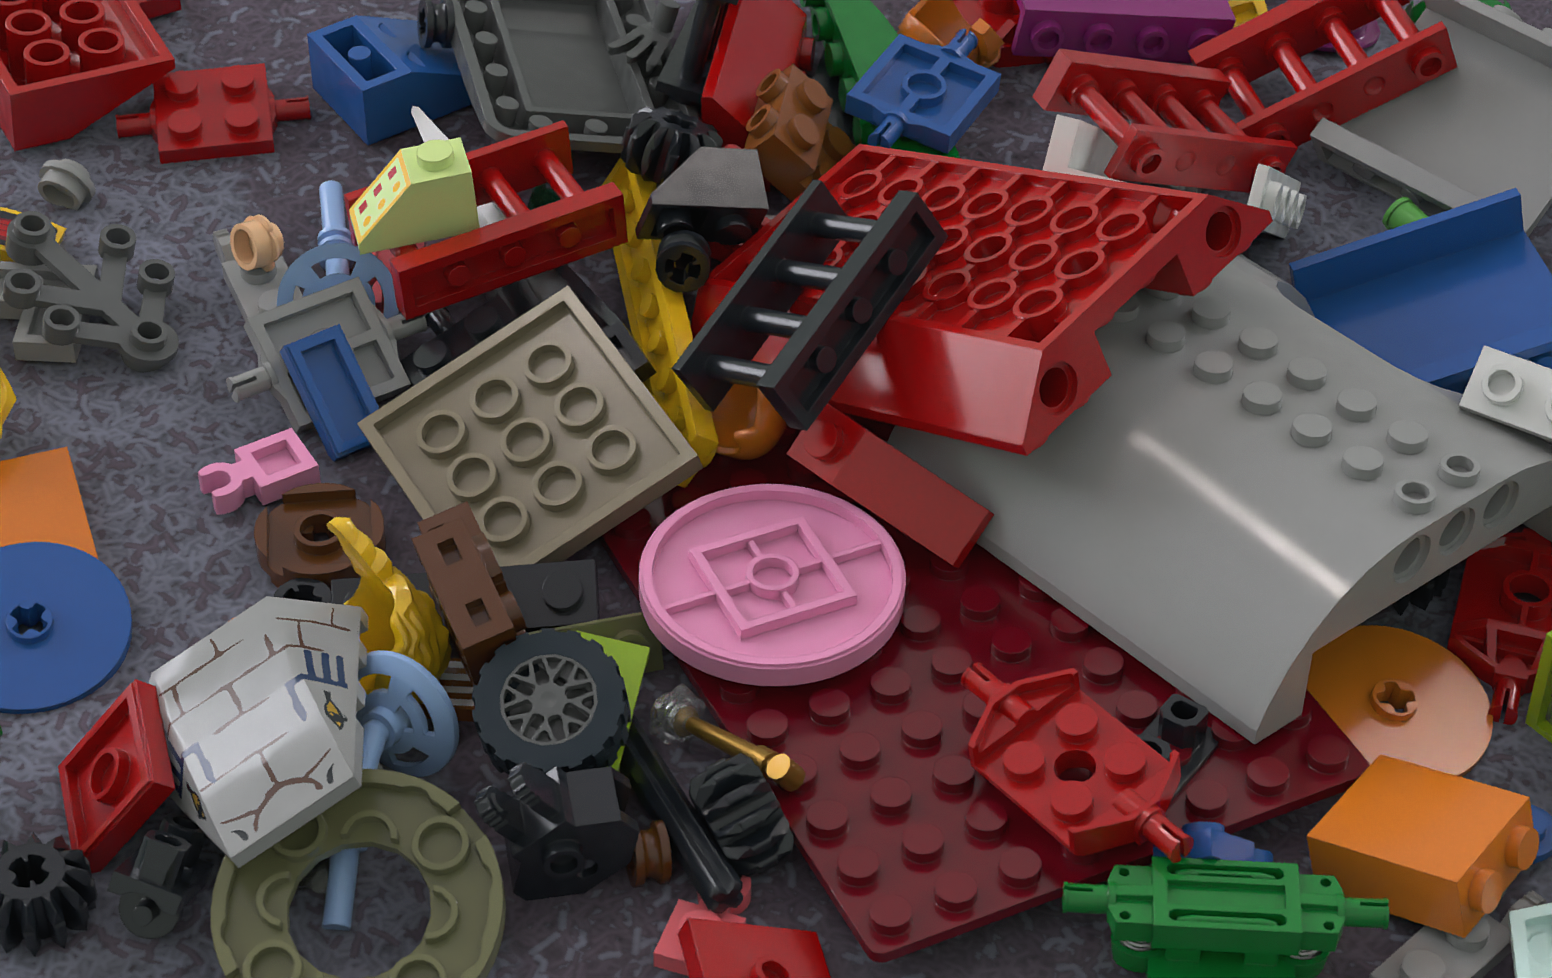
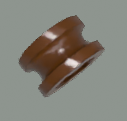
(651, 856)

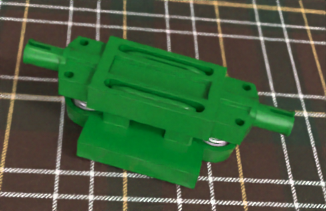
(1223, 917)

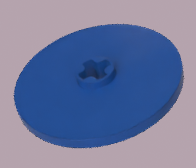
(82, 619)

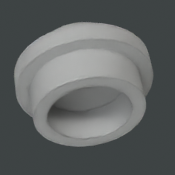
(65, 183)

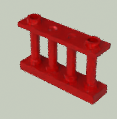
(1302, 26)
(1150, 97)
(521, 243)

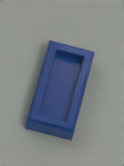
(331, 389)

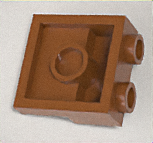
(794, 131)

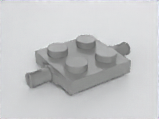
(365, 328)

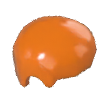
(746, 424)

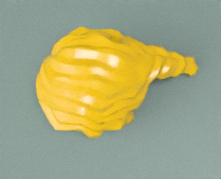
(398, 613)

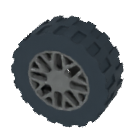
(551, 704)

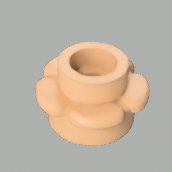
(256, 243)

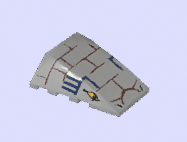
(265, 721)

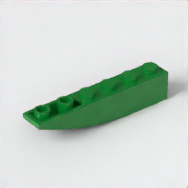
(853, 40)

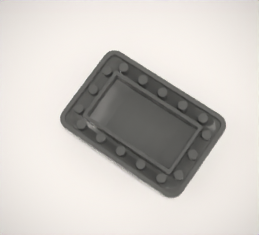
(552, 64)

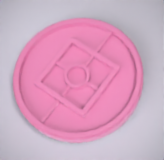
(772, 585)

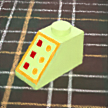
(417, 198)

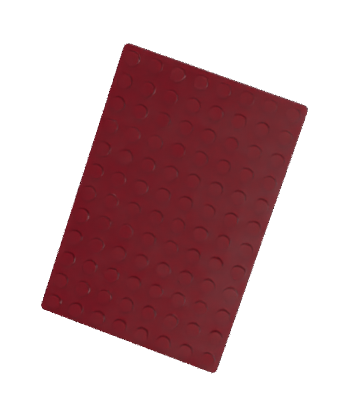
(889, 796)

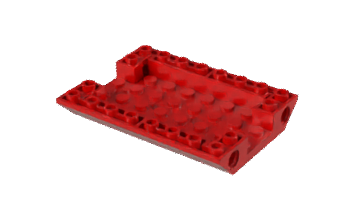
(1006, 312)

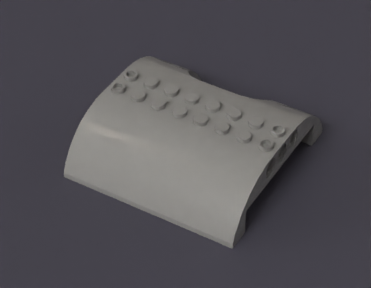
(1245, 491)

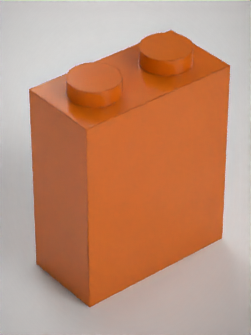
(1425, 843)

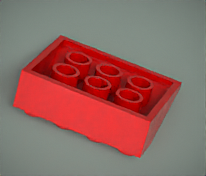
(72, 65)

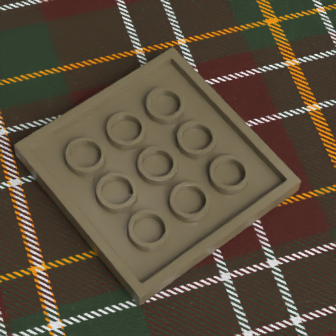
(536, 435)

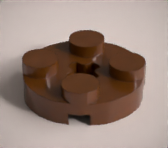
(287, 534)

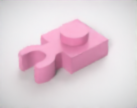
(261, 469)

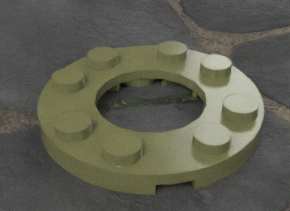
(385, 813)

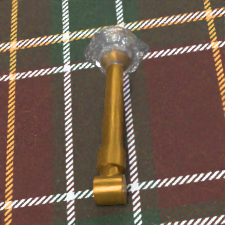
(678, 717)

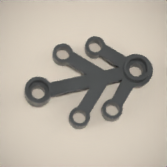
(143, 340)

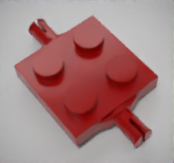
(213, 114)

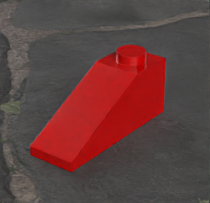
(891, 485)

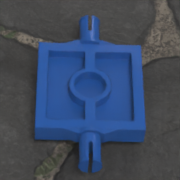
(923, 92)

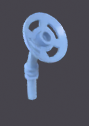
(336, 257)
(393, 726)

